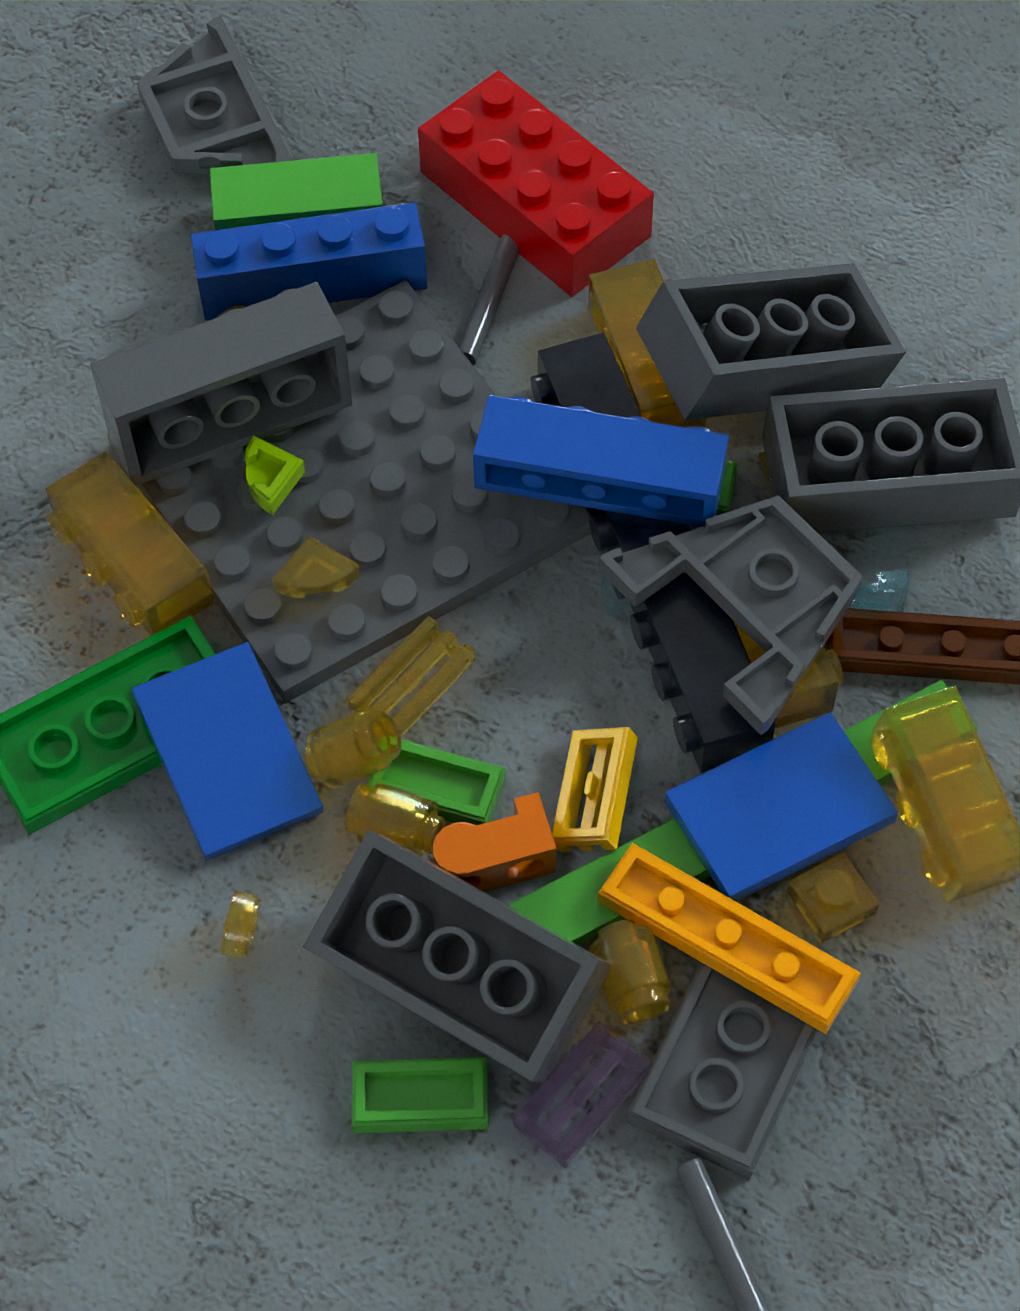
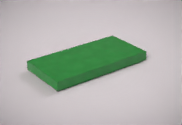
(88, 729)

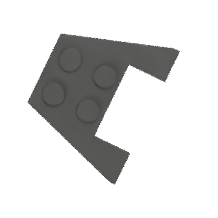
(767, 576)

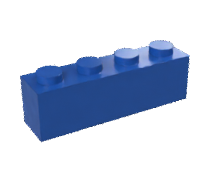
(344, 252)
(599, 460)

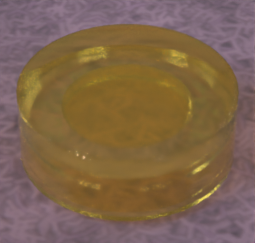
(240, 925)

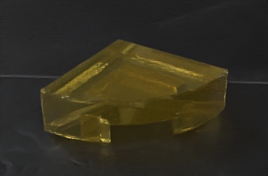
(315, 570)

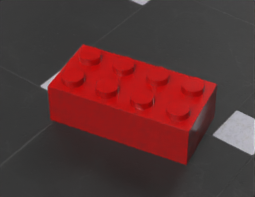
(535, 182)

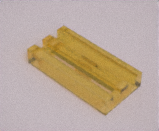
(399, 660)

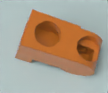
(499, 850)

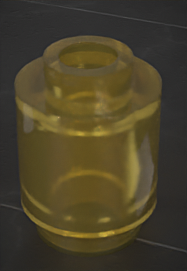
(352, 747)
(396, 815)
(637, 978)

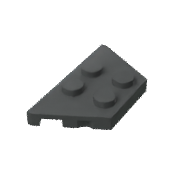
(210, 107)

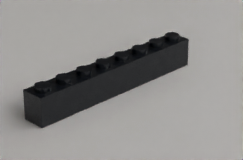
(680, 623)

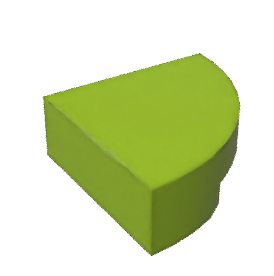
(270, 473)

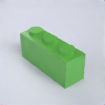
(293, 189)

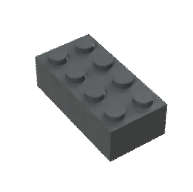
(767, 334)
(223, 383)
(895, 455)
(457, 957)

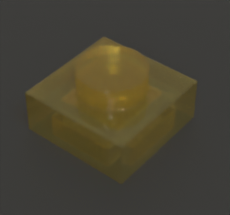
(833, 897)

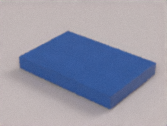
(227, 751)
(780, 807)

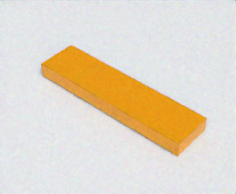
(729, 938)

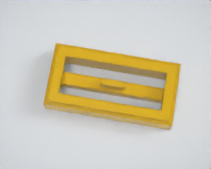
(604, 787)

